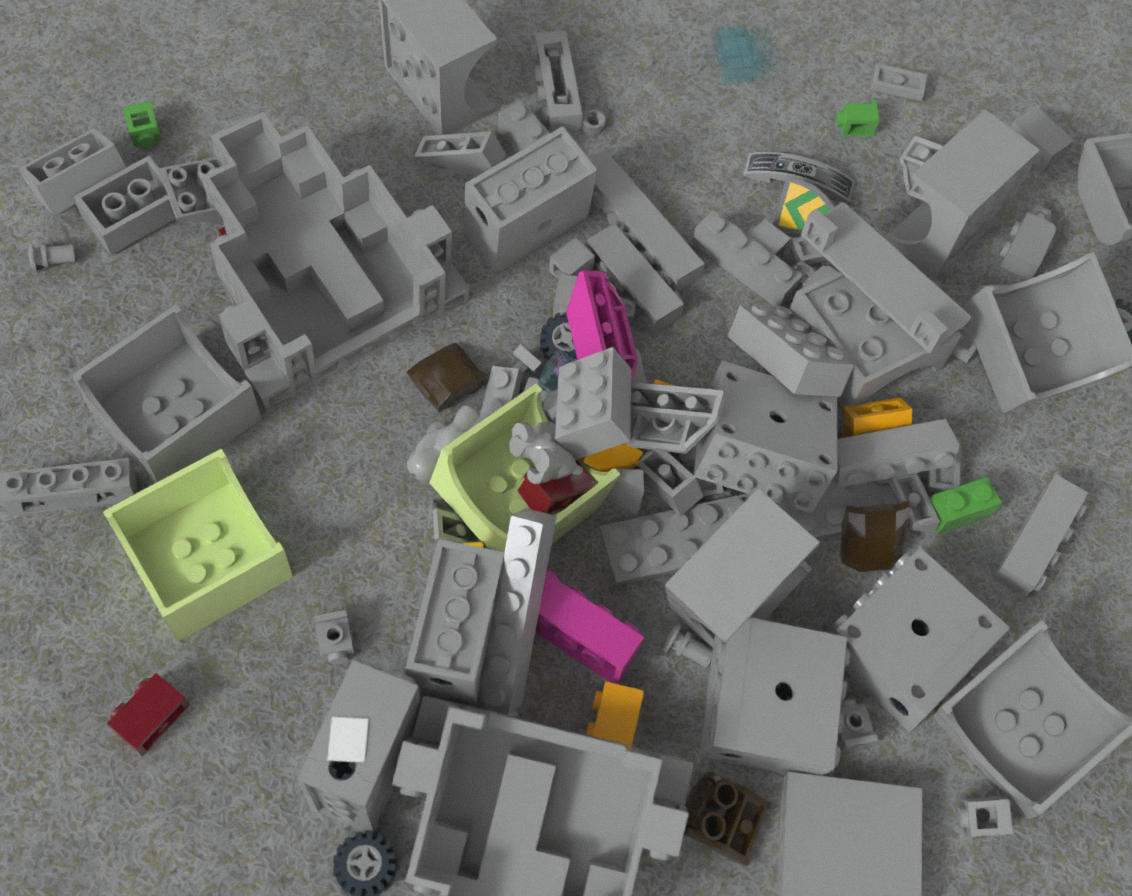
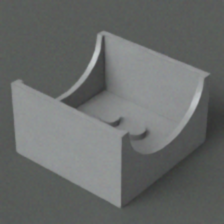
(430, 55)
(966, 190)
(1049, 334)
(865, 335)
(166, 396)
(741, 570)
(1032, 723)

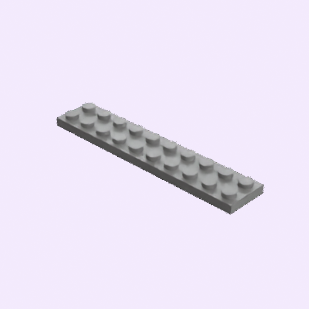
(666, 541)

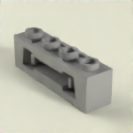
(546, 51)
(67, 486)

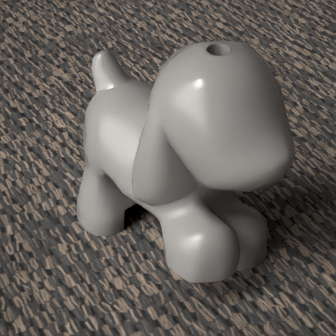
(542, 448)
(425, 456)

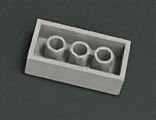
(790, 350)

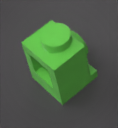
(858, 119)
(145, 130)

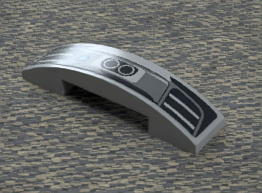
(778, 165)

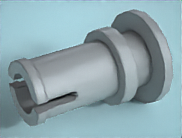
(50, 255)
(688, 647)

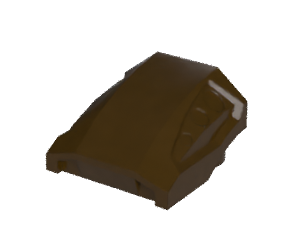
(446, 376)
(873, 536)
(724, 816)

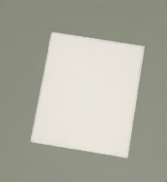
(348, 739)

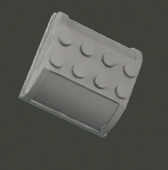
(1107, 186)

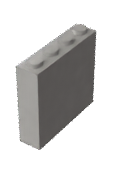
(849, 838)

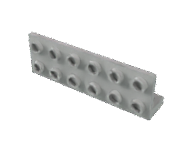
(885, 276)

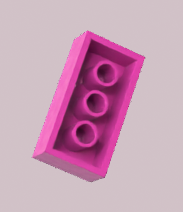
(587, 630)

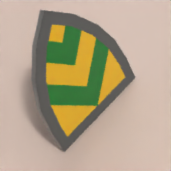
(797, 202)

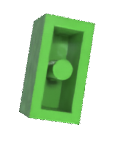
(965, 504)

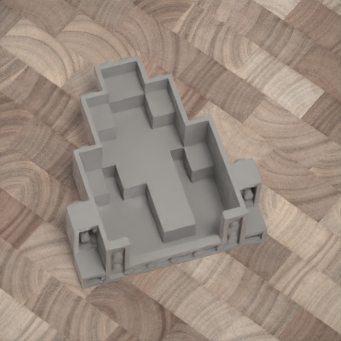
(317, 259)
(534, 806)

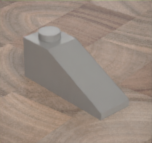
(462, 152)

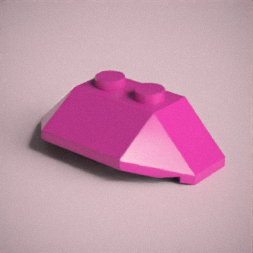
(599, 319)

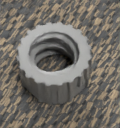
(596, 116)

